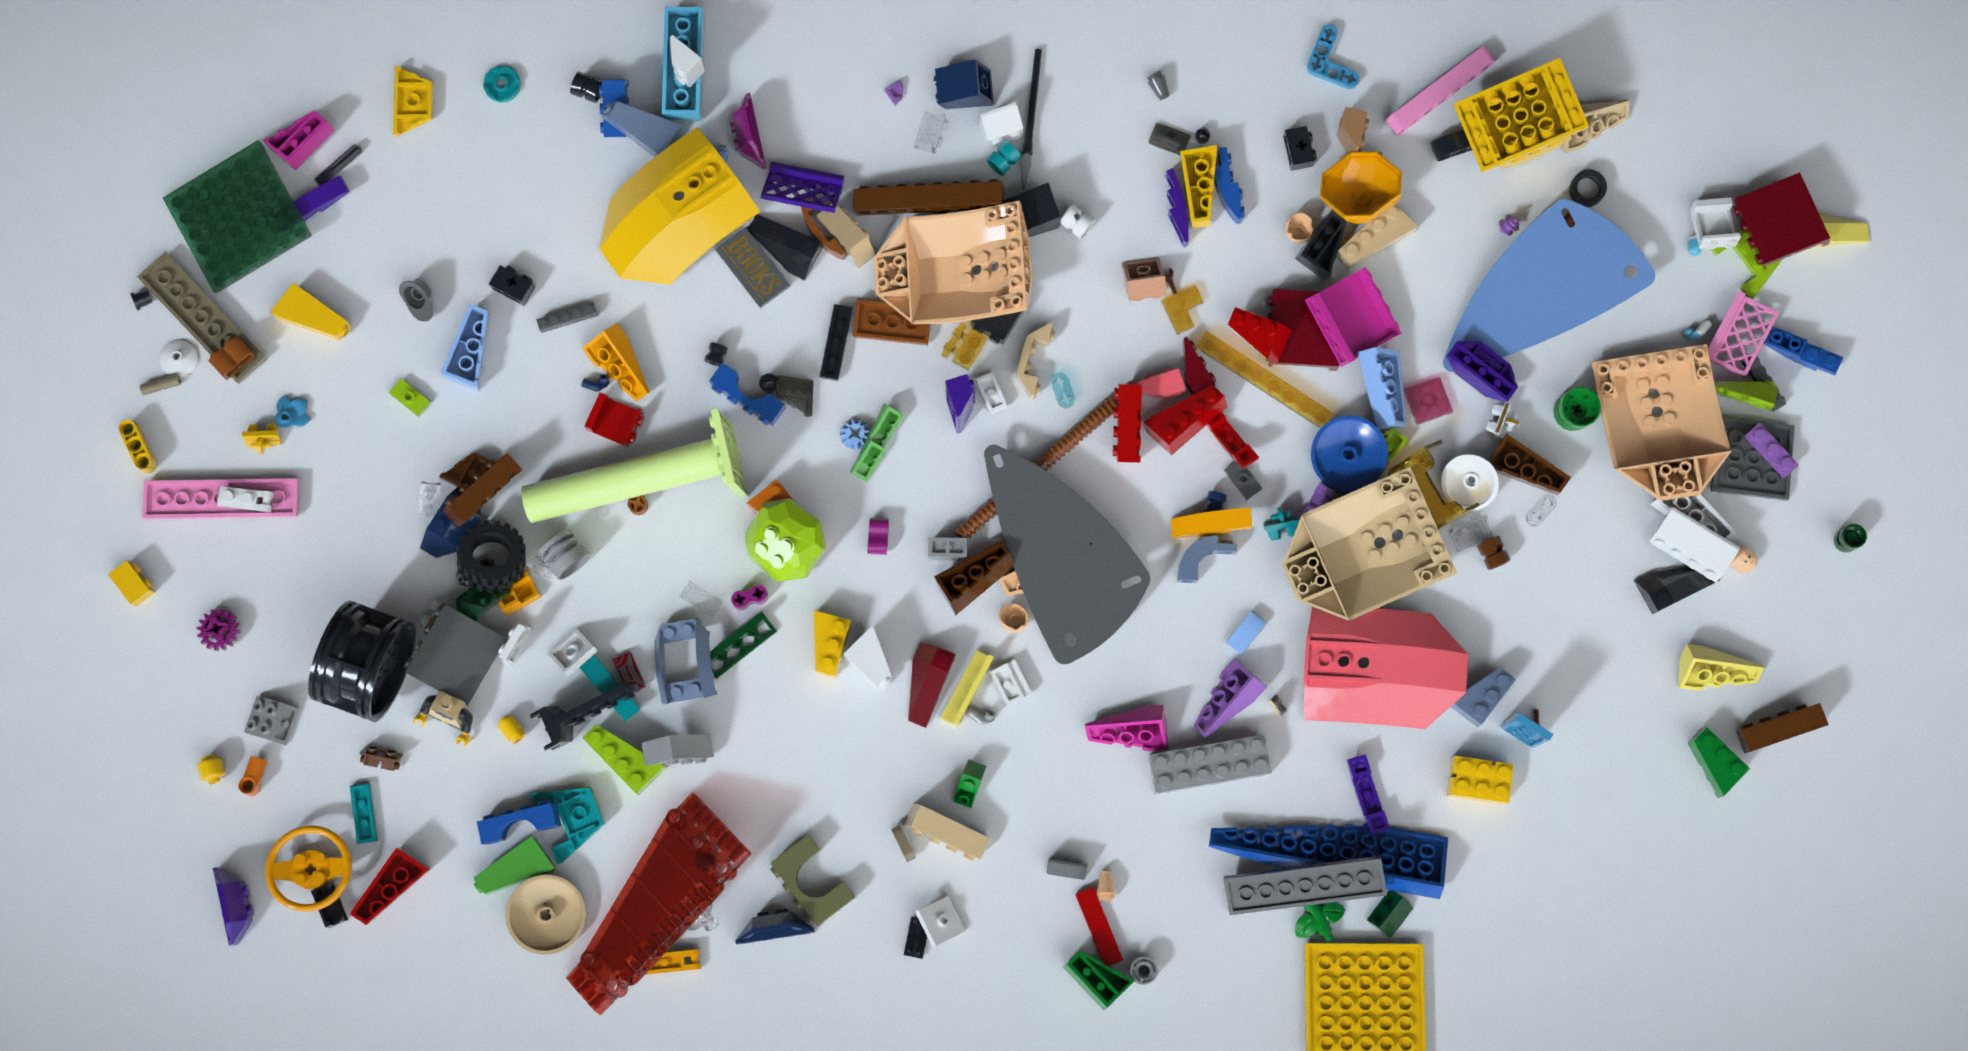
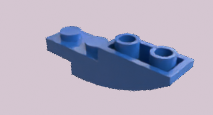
(1228, 192)
(1801, 352)

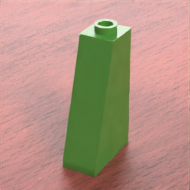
(515, 867)

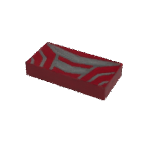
(628, 670)

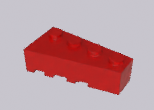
(1128, 423)
(392, 881)

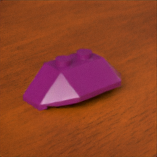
(747, 132)

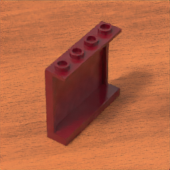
(1780, 220)
(1306, 341)

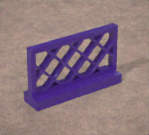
(804, 180)

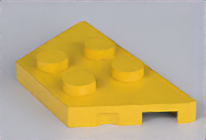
(411, 101)

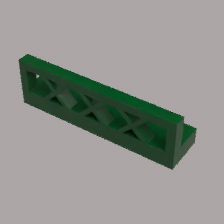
(737, 637)

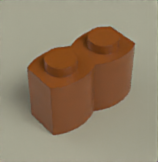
(231, 357)

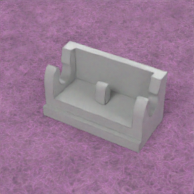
(947, 548)

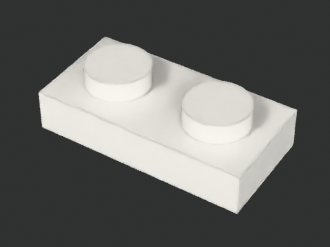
(991, 393)

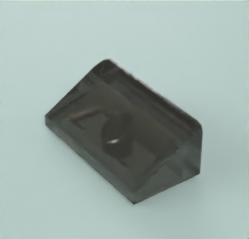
(1169, 138)

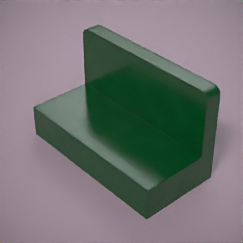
(1390, 913)

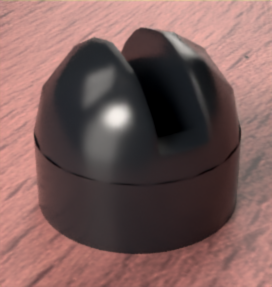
(1200, 138)

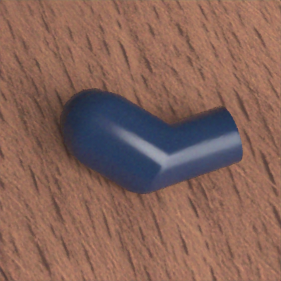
(597, 385)

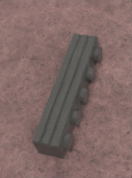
(567, 317)
(1758, 374)

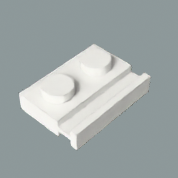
(1010, 682)

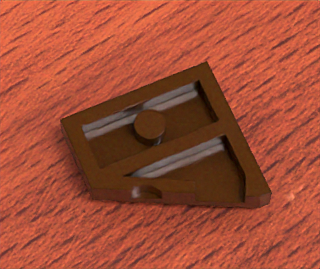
(465, 470)

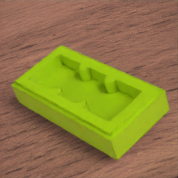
(409, 397)

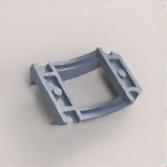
(688, 688)

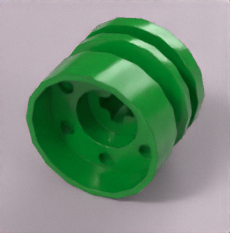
(1586, 405)

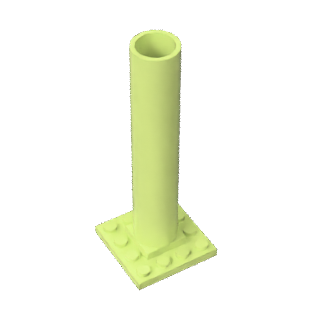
(640, 475)

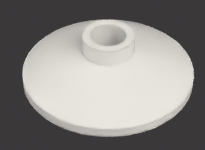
(182, 366)

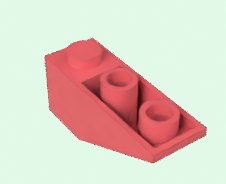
(1163, 385)

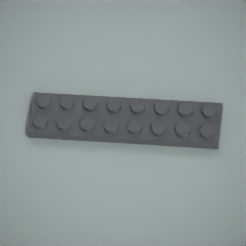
(1305, 885)

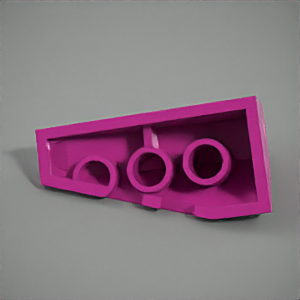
(1138, 727)

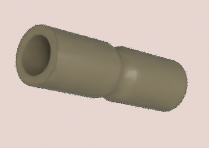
(157, 385)

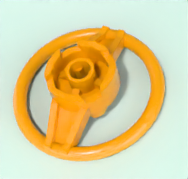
(297, 869)

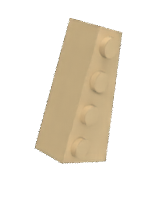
(946, 831)

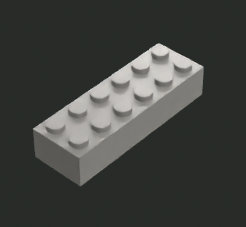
(1209, 764)

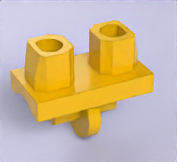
(261, 439)

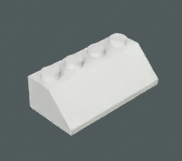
(1694, 544)

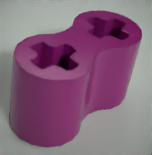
(878, 536)
(749, 597)

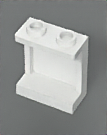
(1714, 223)

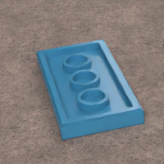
(1526, 730)

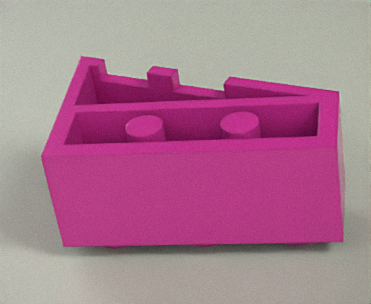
(300, 139)

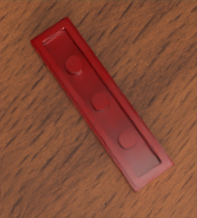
(1099, 927)

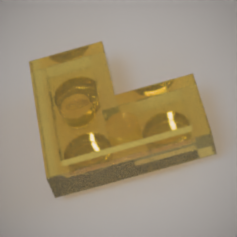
(1177, 306)

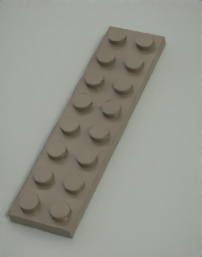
(195, 309)

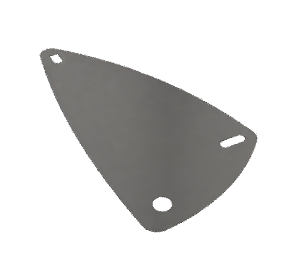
(1063, 577)

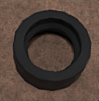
(1591, 174)

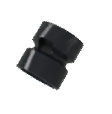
(587, 87)

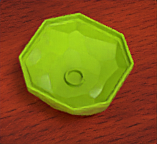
(785, 540)

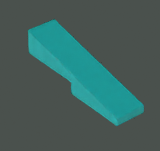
(604, 682)

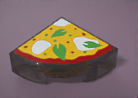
(1276, 703)

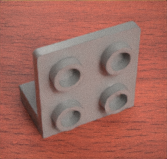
(271, 720)

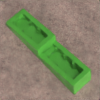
(876, 441)

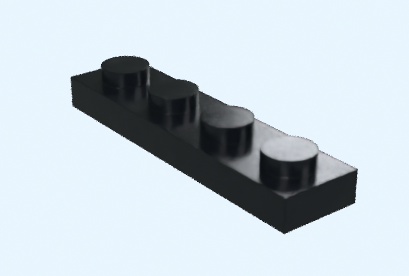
(836, 342)

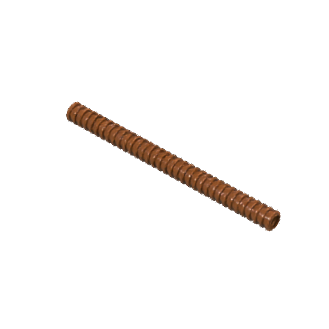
(1045, 461)

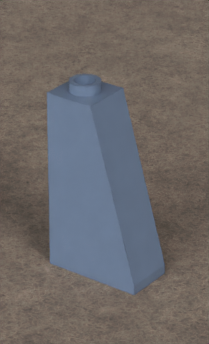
(640, 126)

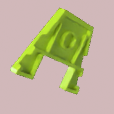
(1747, 254)

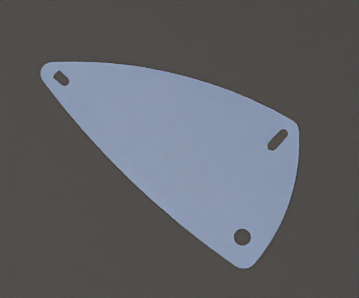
(1552, 281)

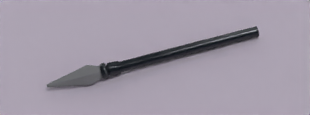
(1028, 145)

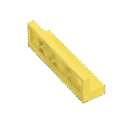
(967, 688)

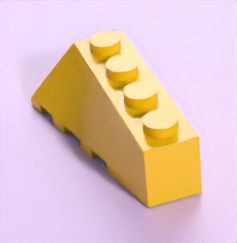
(1199, 176)

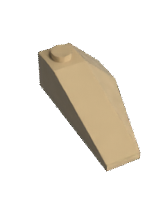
(1599, 117)

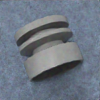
(563, 552)

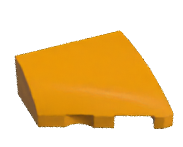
(521, 595)

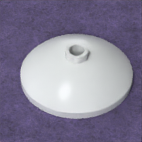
(1459, 488)

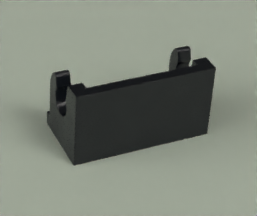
(334, 913)

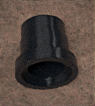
(141, 299)
(765, 378)

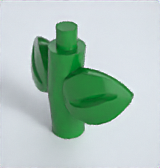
(1319, 920)

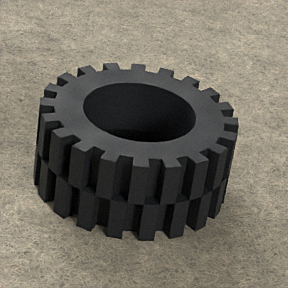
(491, 576)

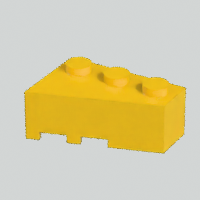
(830, 640)

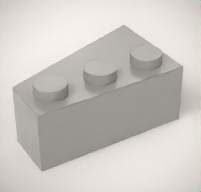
(678, 749)

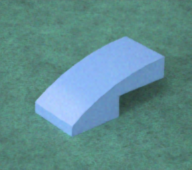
(1246, 632)

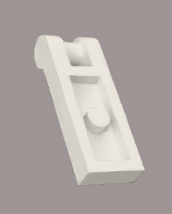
(244, 499)

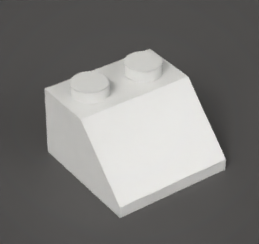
(686, 63)
(1001, 124)

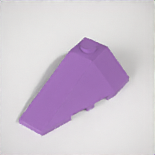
(1233, 694)

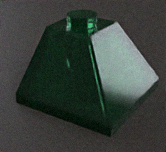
(477, 604)

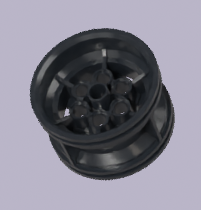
(361, 661)

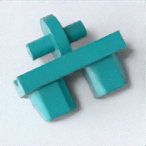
(1273, 527)

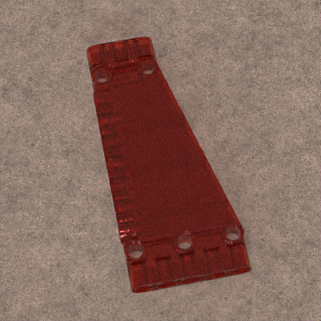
(659, 901)

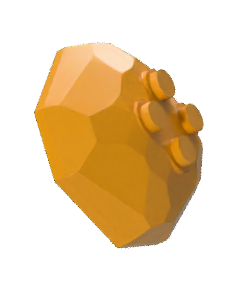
(1361, 186)

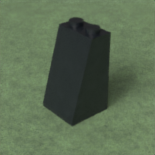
(1038, 209)

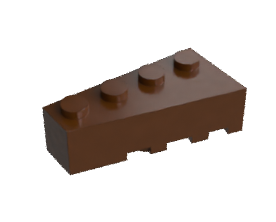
(1526, 466)
(482, 489)
(974, 575)
(1781, 728)

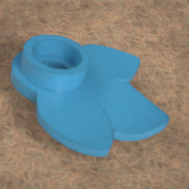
(294, 410)

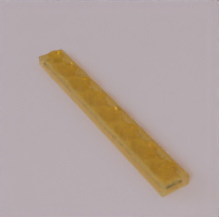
(1264, 380)

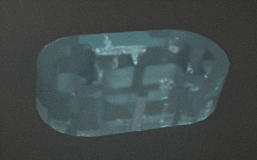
(1066, 388)

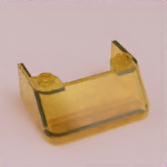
(1420, 464)

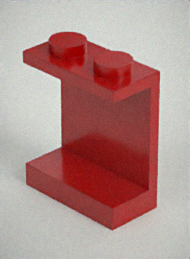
(614, 420)

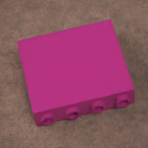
(1353, 316)

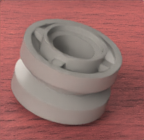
(1153, 970)

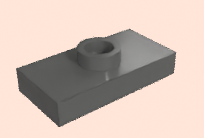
(1243, 480)

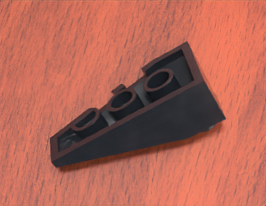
(787, 246)
(1670, 586)

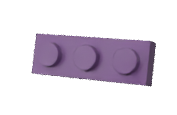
(1771, 450)

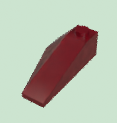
(929, 673)

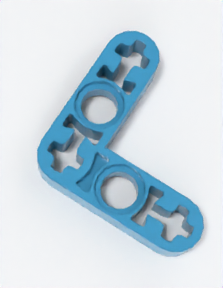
(1324, 65)

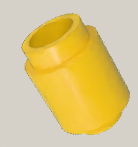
(511, 729)

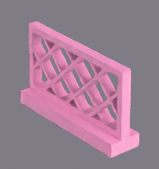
(1729, 323)

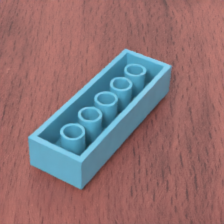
(680, 100)

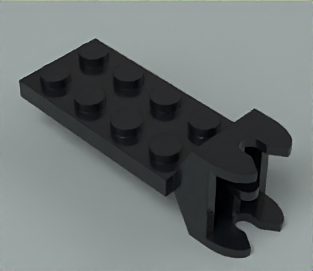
(560, 724)

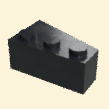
(1322, 247)

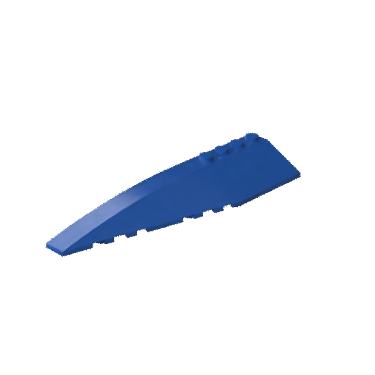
(1410, 859)

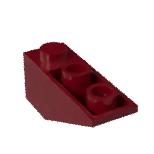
(1194, 369)

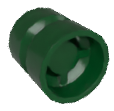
(1850, 538)

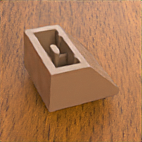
(1352, 129)

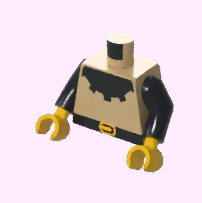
(449, 711)

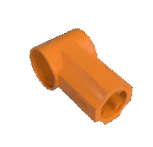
(253, 773)

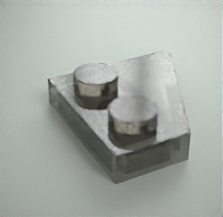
(796, 393)

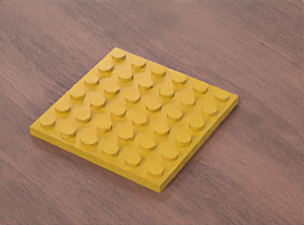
(1364, 997)

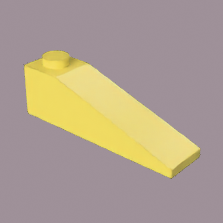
(1844, 231)
(1709, 667)

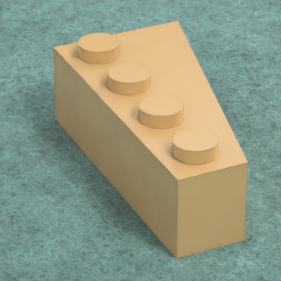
(1376, 236)

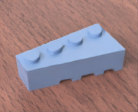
(467, 351)
(1384, 386)

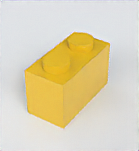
(131, 583)

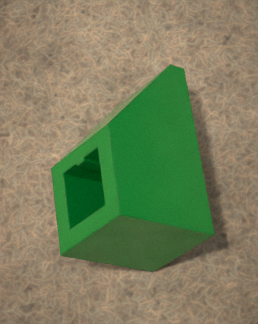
(969, 783)

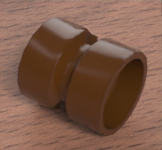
(1493, 552)

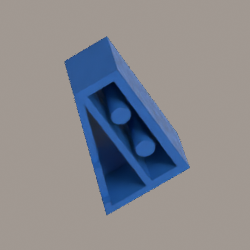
(611, 92)

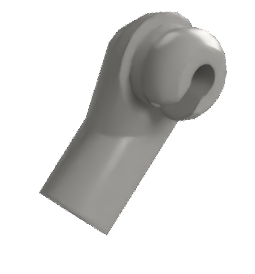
(981, 718)

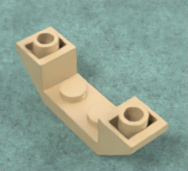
(1041, 336)

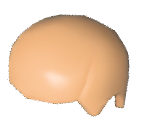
(1299, 227)
(1013, 617)

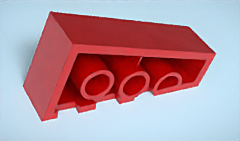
(1185, 419)

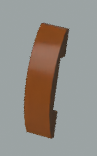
(832, 246)

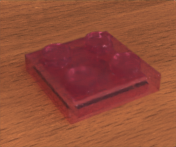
(1428, 401)

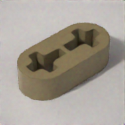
(903, 843)

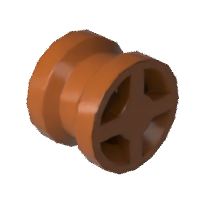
(635, 502)

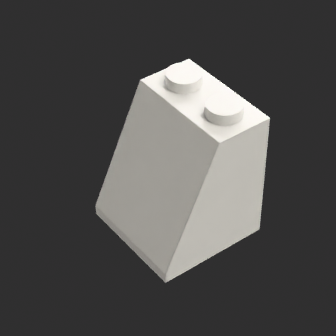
(869, 660)

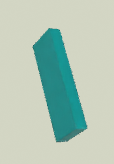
(363, 813)

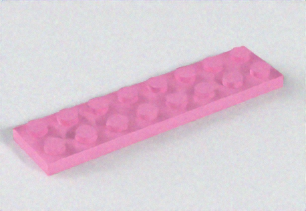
(199, 498)

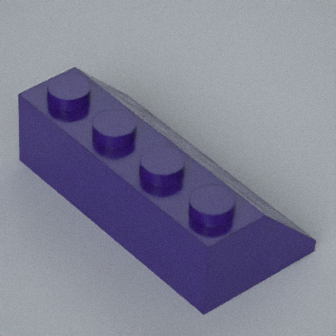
(960, 399)

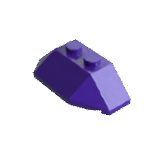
(1483, 369)
(234, 905)

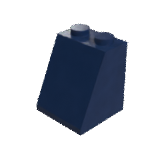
(964, 85)

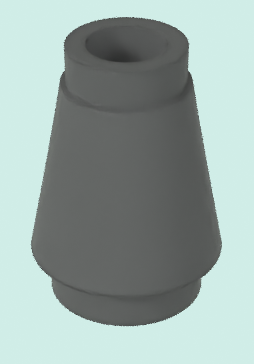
(1159, 86)

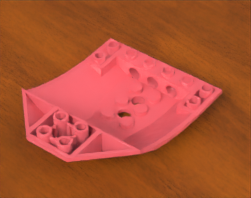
(1410, 675)

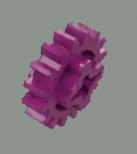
(221, 638)

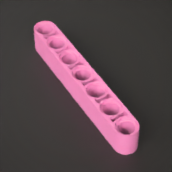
(1440, 90)

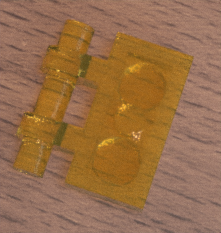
(968, 350)

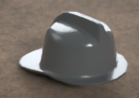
(417, 298)

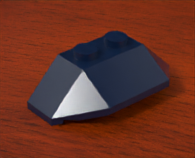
(443, 534)
(773, 926)

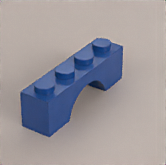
(766, 408)
(496, 828)

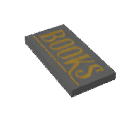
(752, 267)

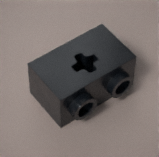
(1297, 158)
(501, 283)

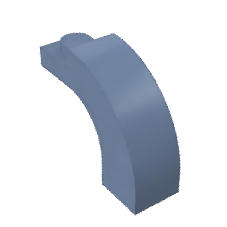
(1196, 552)

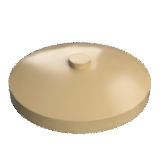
(545, 914)

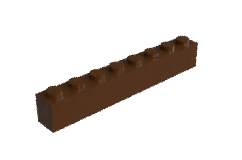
(928, 198)

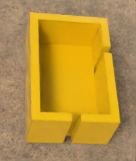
(1480, 780)

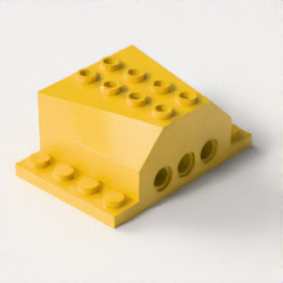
(1521, 117)

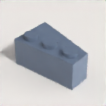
(1484, 696)

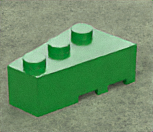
(1719, 763)
(1096, 979)

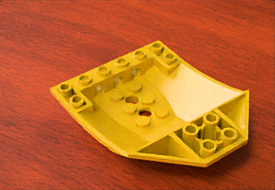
(657, 237)

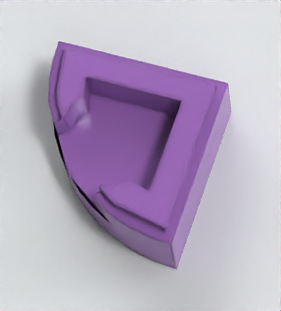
(895, 92)

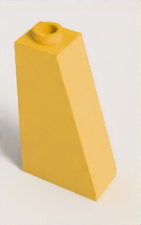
(308, 313)

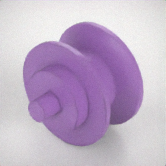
(1509, 225)

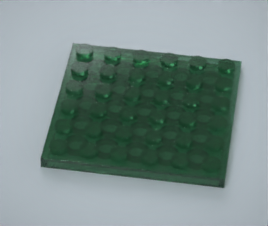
(237, 216)

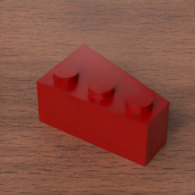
(1262, 333)

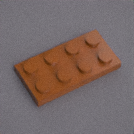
(882, 322)

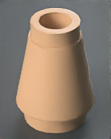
(1106, 887)

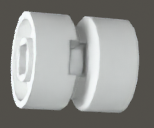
(1077, 221)

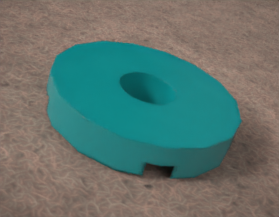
(504, 94)

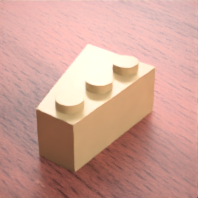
(848, 235)

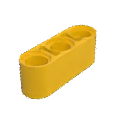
(131, 440)

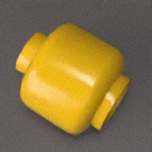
(211, 769)

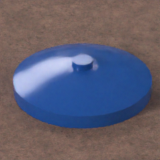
(1349, 453)

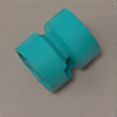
(1003, 158)

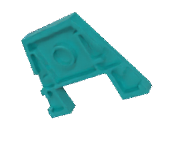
(579, 815)

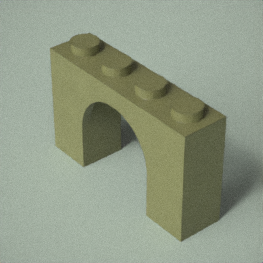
(818, 908)

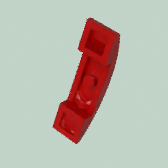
(1231, 441)

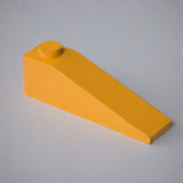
(615, 355)

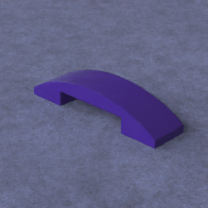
(1367, 794)

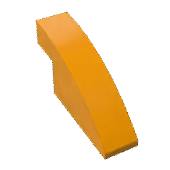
(1211, 523)

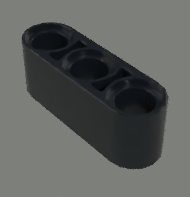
(1450, 145)

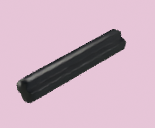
(338, 164)

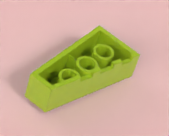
(623, 759)

